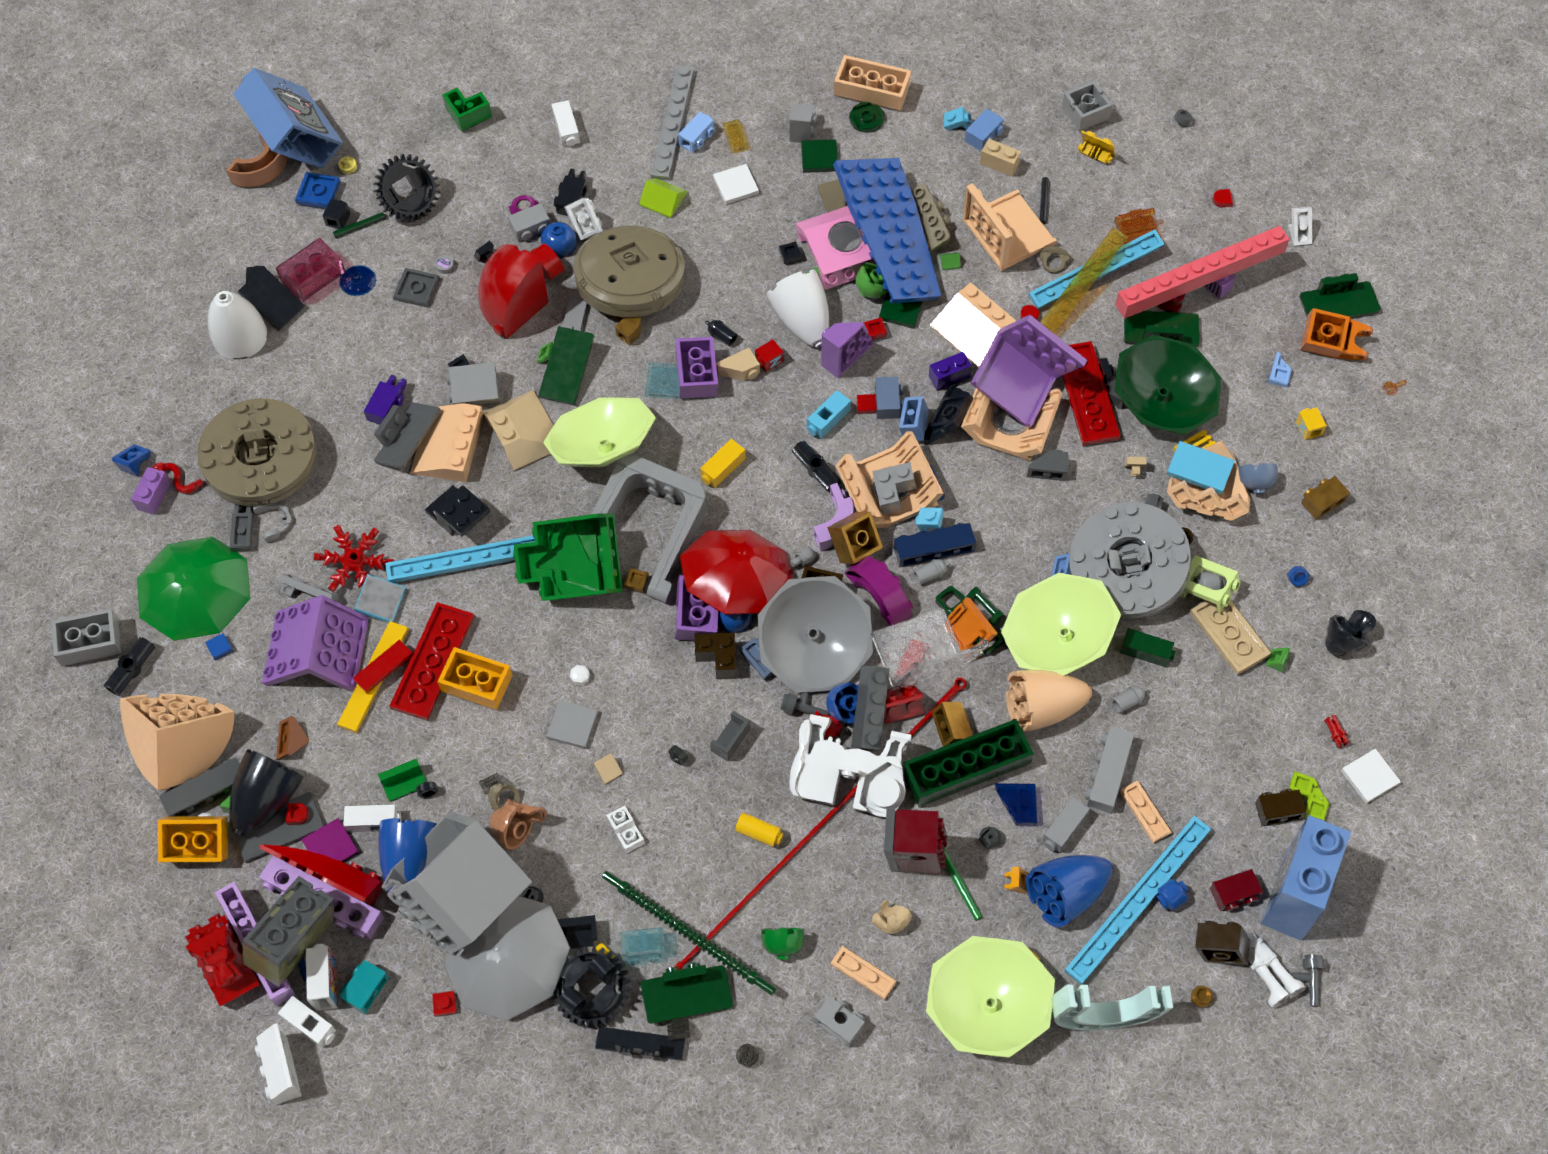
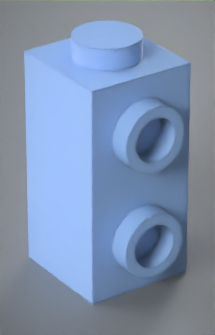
(696, 132)

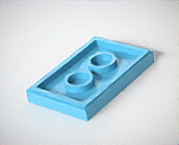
(1200, 467)

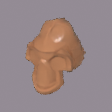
(514, 822)

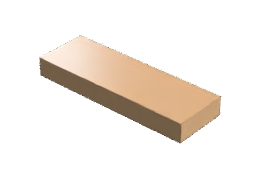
(1145, 812)
(863, 973)

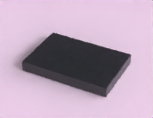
(271, 298)

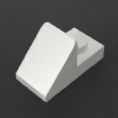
(1301, 226)

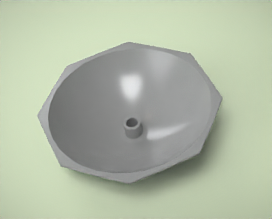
(815, 633)
(511, 961)

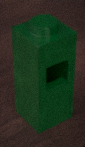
(1148, 648)

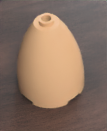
(1044, 697)

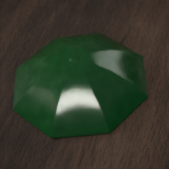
(1168, 384)

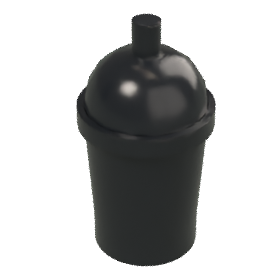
(721, 332)

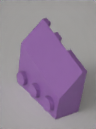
(844, 346)

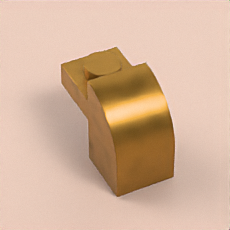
(628, 328)

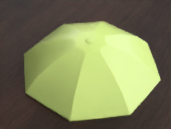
(599, 432)
(1061, 624)
(990, 996)

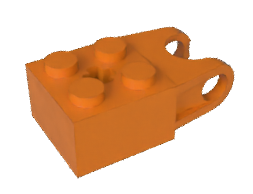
(1338, 337)

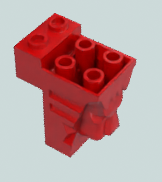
(221, 959)

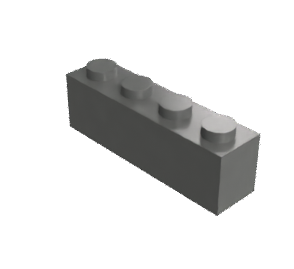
(870, 707)
(200, 791)

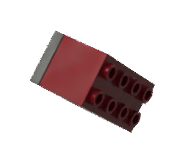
(915, 841)

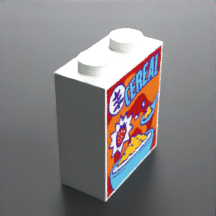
(321, 977)

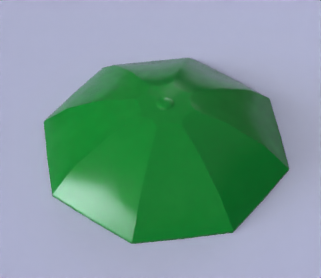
(193, 588)

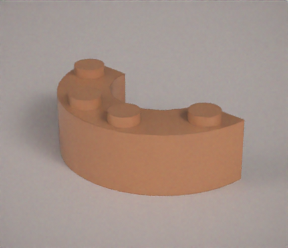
(258, 169)

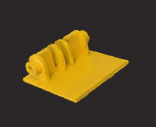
(1091, 141)

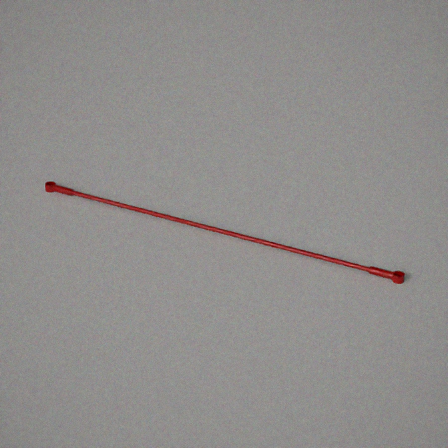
(945, 698)

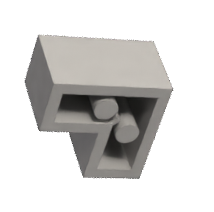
(802, 122)
(892, 481)

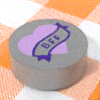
(444, 264)

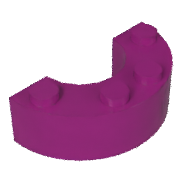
(883, 587)

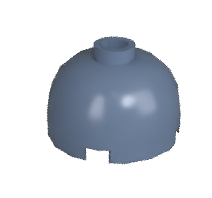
(1258, 477)

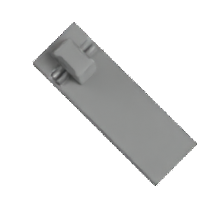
(575, 313)
(291, 583)

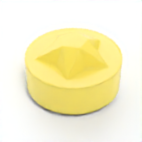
(347, 165)

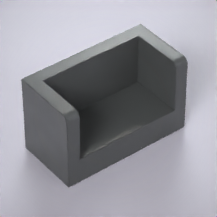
(731, 736)

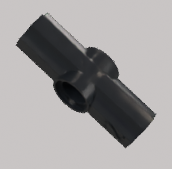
(809, 458)
(122, 675)

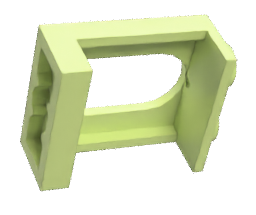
(1220, 597)

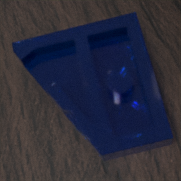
(1019, 802)

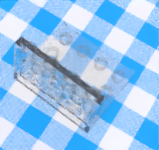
(922, 649)

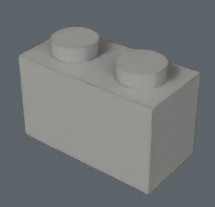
(529, 222)

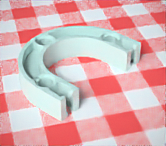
(1074, 1010)

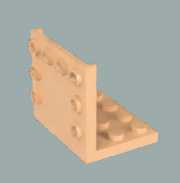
(1005, 227)

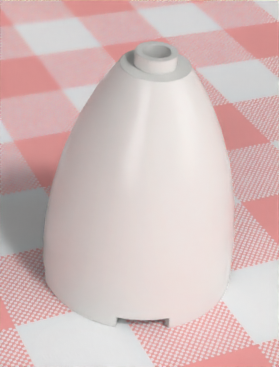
(802, 306)
(235, 326)

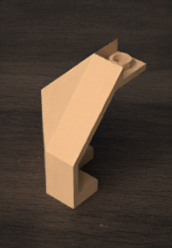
(1230, 505)

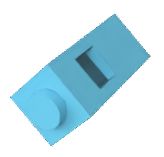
(828, 414)

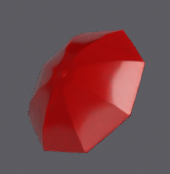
(735, 570)

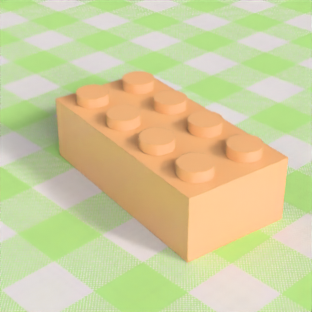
(872, 82)

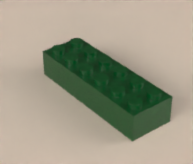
(967, 762)

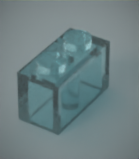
(643, 945)

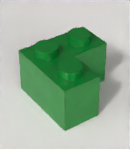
(466, 111)

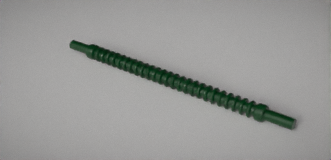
(751, 976)

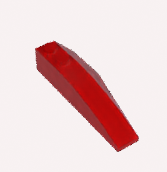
(331, 871)

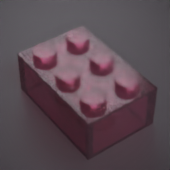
(310, 269)

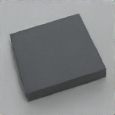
(416, 287)

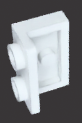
(583, 218)

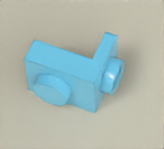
(957, 118)
(929, 518)

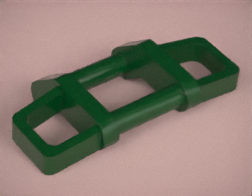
(974, 594)

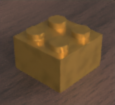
(855, 537)

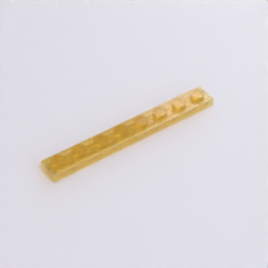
(1084, 280)

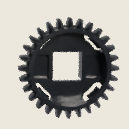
(419, 180)
(606, 1001)

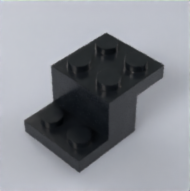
(457, 510)

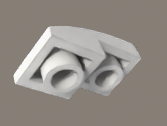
(625, 829)

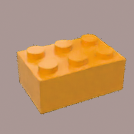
(475, 678)
(193, 839)

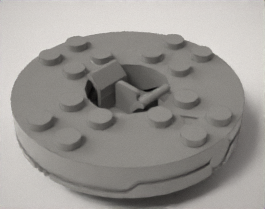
(1136, 555)

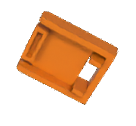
(970, 624)

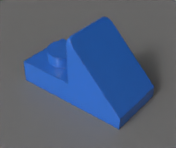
(130, 458)

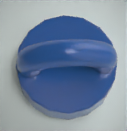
(1298, 576)

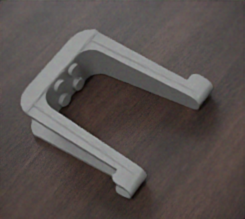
(636, 473)

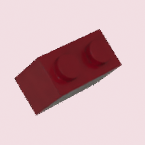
(1236, 890)

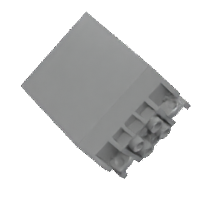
(462, 886)

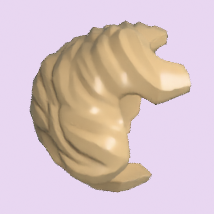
(891, 919)

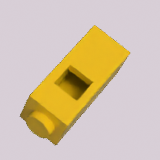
(722, 463)

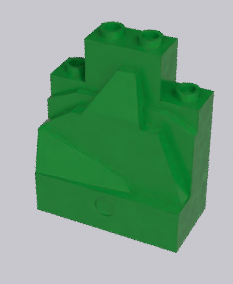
(571, 557)

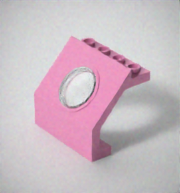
(835, 246)

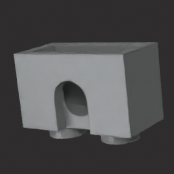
(843, 1032)

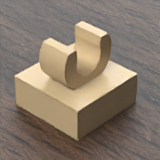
(1135, 464)

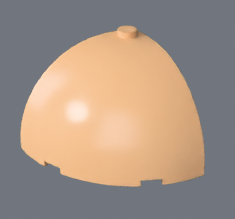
(174, 735)

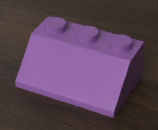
(692, 614)

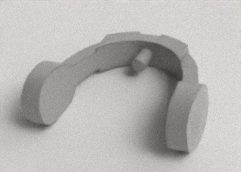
(274, 534)

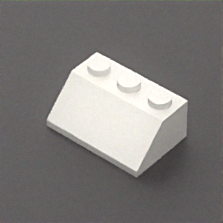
(277, 1065)

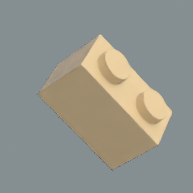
(1000, 157)

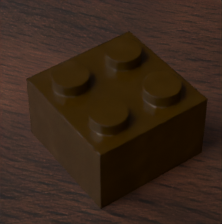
(1222, 943)

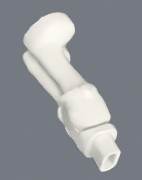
(1260, 959)

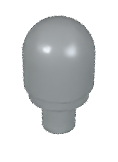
(803, 557)

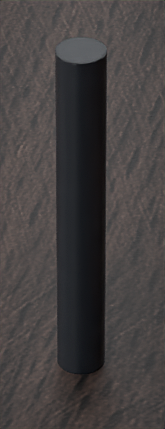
(1044, 200)

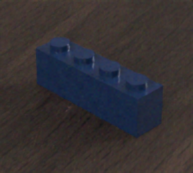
(934, 544)

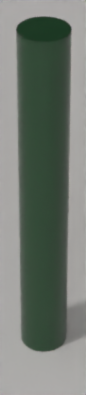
(358, 225)

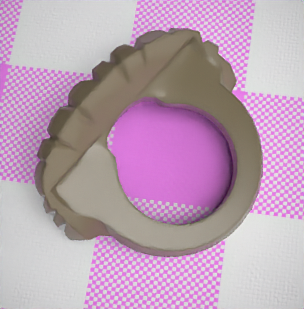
(1048, 251)
(496, 790)

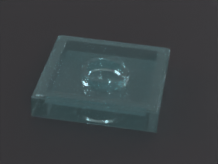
(662, 381)

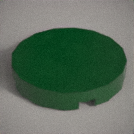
(866, 117)

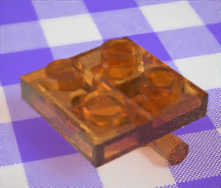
(1136, 223)

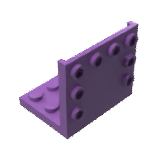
(1023, 367)
(317, 640)

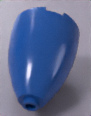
(401, 841)
(1068, 886)

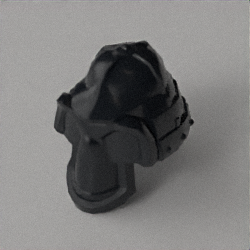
(1349, 635)

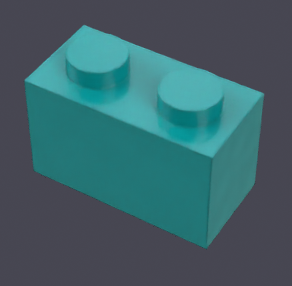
(363, 986)

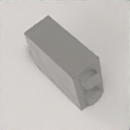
(473, 384)

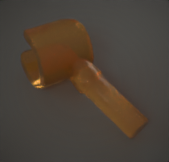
(1392, 386)

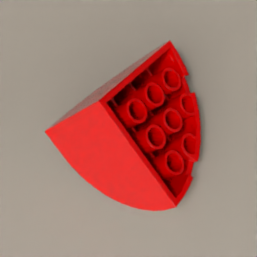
(511, 289)

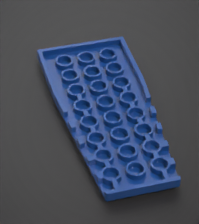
(890, 226)

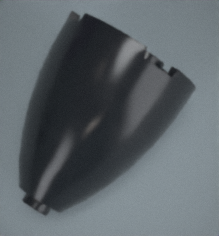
(259, 792)

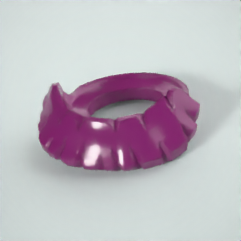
(514, 209)

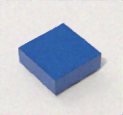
(219, 646)

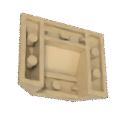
(521, 429)

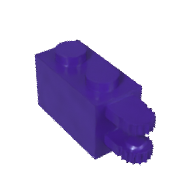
(384, 398)

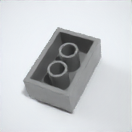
(86, 637)

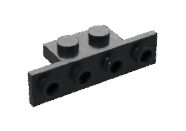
(639, 1043)

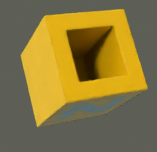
(1311, 423)

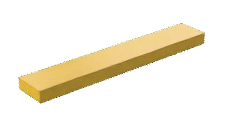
(360, 701)

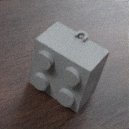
(1087, 105)

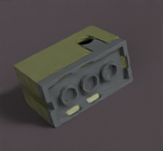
(287, 930)

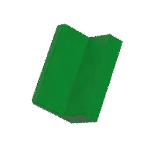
(401, 779)

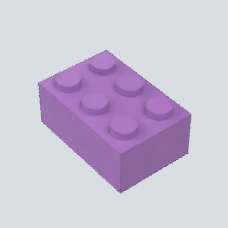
(696, 367)

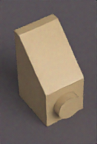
(739, 366)

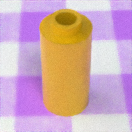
(759, 830)

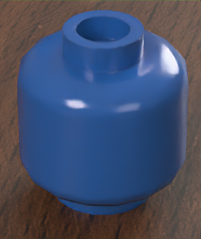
(1172, 894)

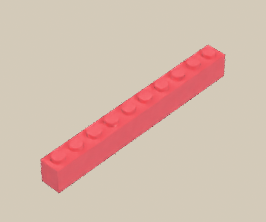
(1201, 272)

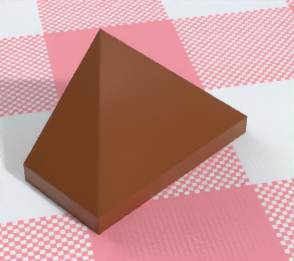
(290, 738)

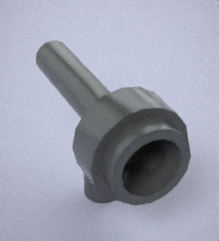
(789, 704)
(1313, 964)

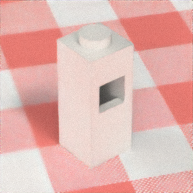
(565, 123)
(368, 817)
(307, 1022)

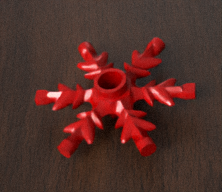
(349, 552)

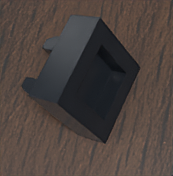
(484, 251)

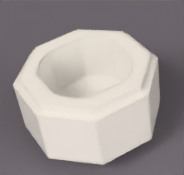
(579, 675)

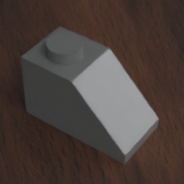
(1049, 466)

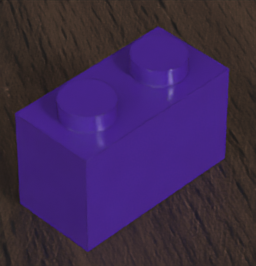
(950, 370)

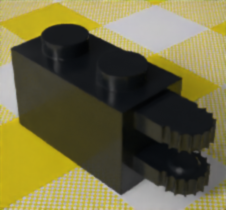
(570, 191)

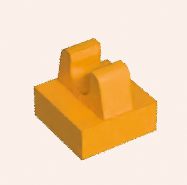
(1018, 880)

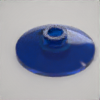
(360, 285)

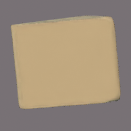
(607, 768)

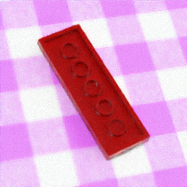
(1090, 399)
(419, 685)

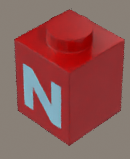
(769, 355)

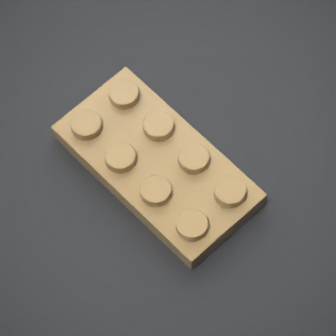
(1231, 635)

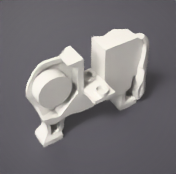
(820, 764)

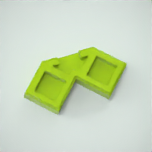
(1316, 803)

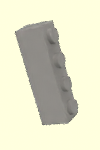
(1110, 769)

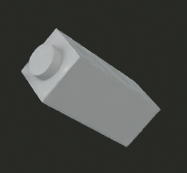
(1065, 825)

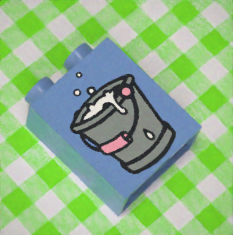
(287, 118)
(1305, 878)

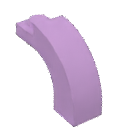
(844, 508)

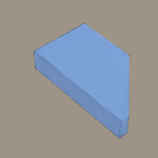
(1280, 372)

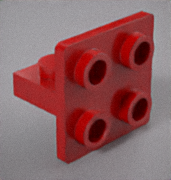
(903, 704)

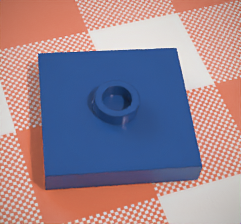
(317, 190)

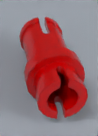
(1338, 735)

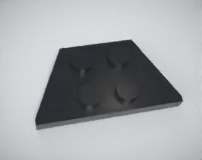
(948, 414)

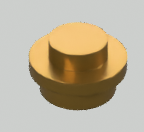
(1201, 996)

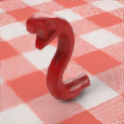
(187, 489)

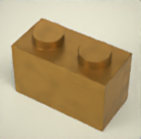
(1325, 497)
(951, 722)

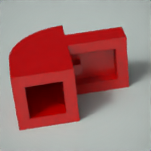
(550, 262)

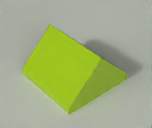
(661, 197)

